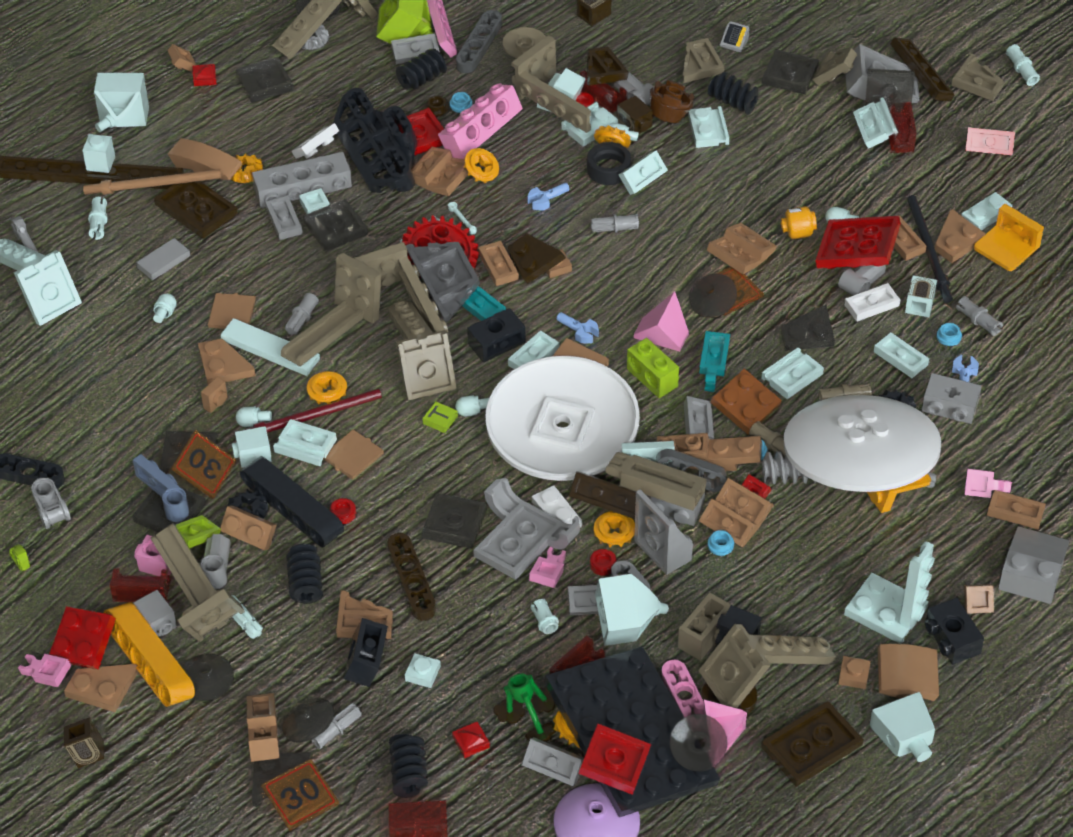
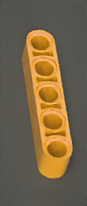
(151, 655)

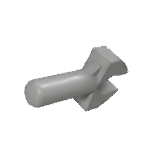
(20, 231)

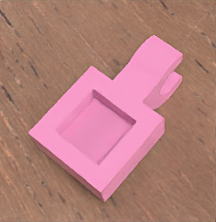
(981, 483)

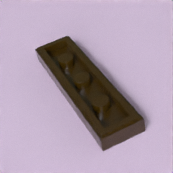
(923, 69)

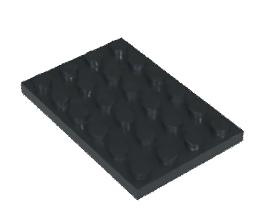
(632, 699)

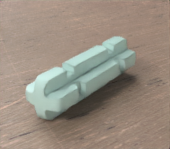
(247, 622)

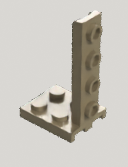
(310, 20)
(532, 72)
(394, 267)
(357, 299)
(422, 354)
(209, 606)
(745, 658)

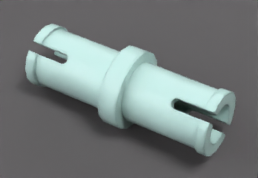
(1022, 65)
(97, 218)

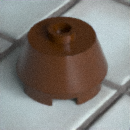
(670, 101)

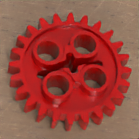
(429, 231)

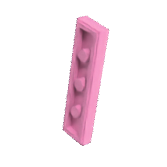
(442, 27)

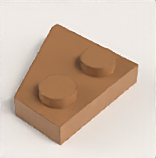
(957, 237)
(223, 362)
(353, 610)
(101, 687)

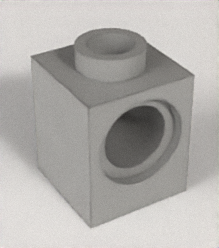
(157, 613)

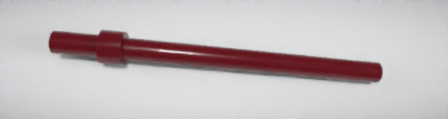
(320, 411)

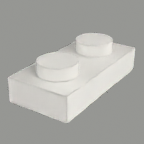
(309, 146)
(872, 302)
(554, 504)

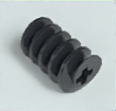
(421, 69)
(734, 93)
(304, 574)
(407, 765)

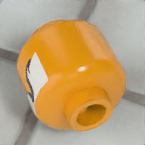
(799, 222)

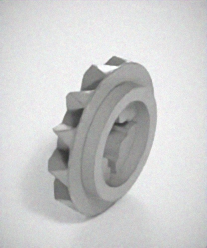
(320, 39)

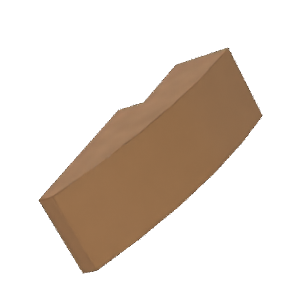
(202, 157)
(262, 727)

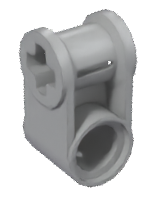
(49, 502)

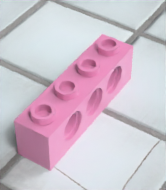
(480, 120)

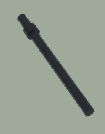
(942, 279)

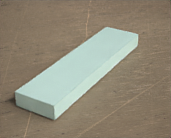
(263, 345)

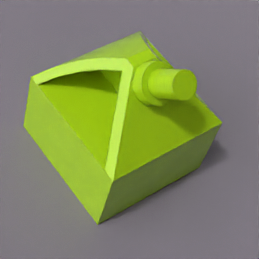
(403, 19)

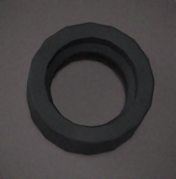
(603, 151)

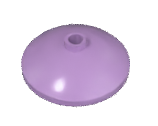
(576, 817)

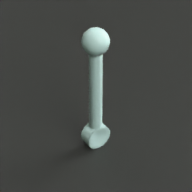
(452, 206)

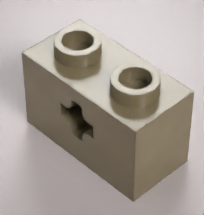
(699, 630)

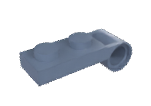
(165, 485)

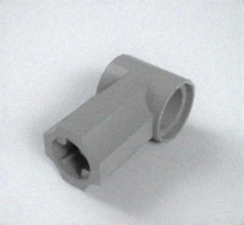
(635, 87)
(860, 279)
(216, 559)

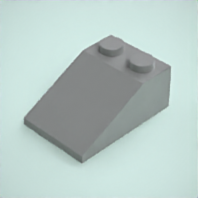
(869, 59)
(660, 536)
(1033, 565)

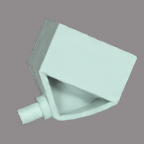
(121, 100)
(625, 608)

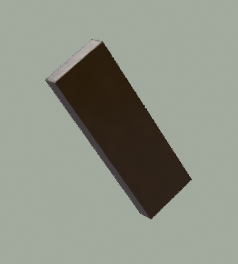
(604, 494)

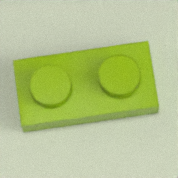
(197, 530)

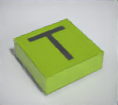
(440, 417)

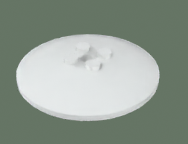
(557, 390)
(862, 443)

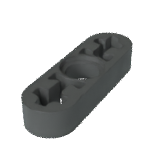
(684, 461)

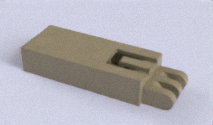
(657, 480)

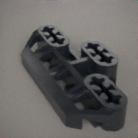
(381, 135)

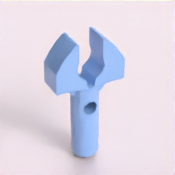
(542, 197)
(581, 328)
(965, 373)

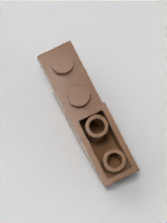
(721, 452)

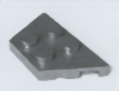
(446, 274)

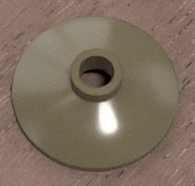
(521, 40)

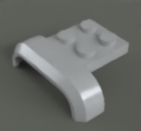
(522, 532)

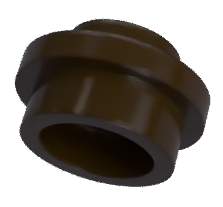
(437, 105)

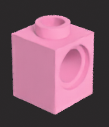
(149, 558)

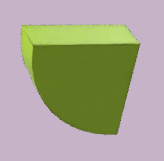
(19, 557)

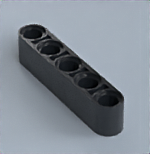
(292, 501)

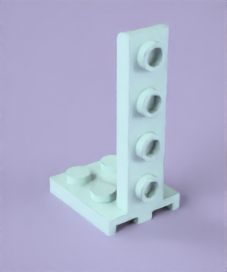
(42, 280)
(889, 607)

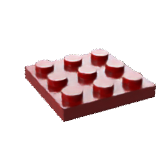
(858, 242)

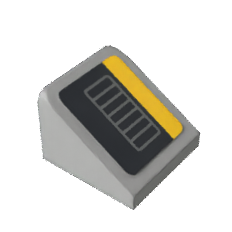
(735, 36)

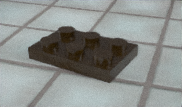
(196, 207)
(812, 743)

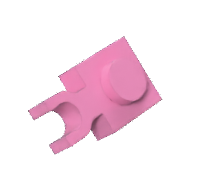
(548, 570)
(47, 671)

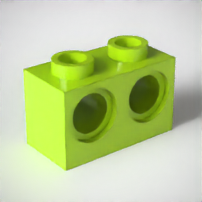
(652, 367)

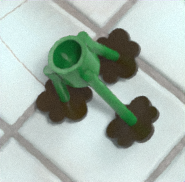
(521, 689)

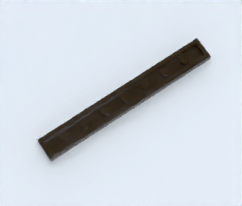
(75, 171)

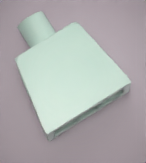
(905, 726)

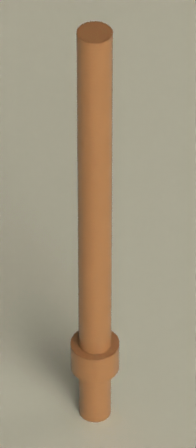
(108, 187)

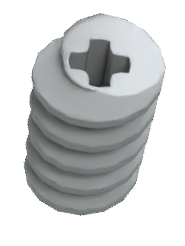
(781, 468)

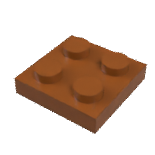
(746, 401)

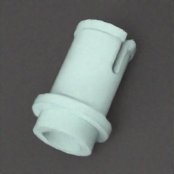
(547, 621)

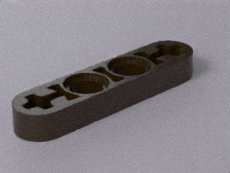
(411, 576)

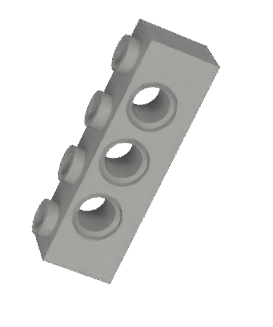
(293, 179)

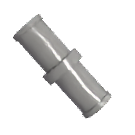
(979, 316)

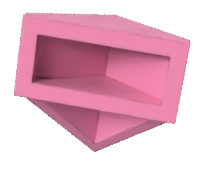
(664, 325)
(731, 719)

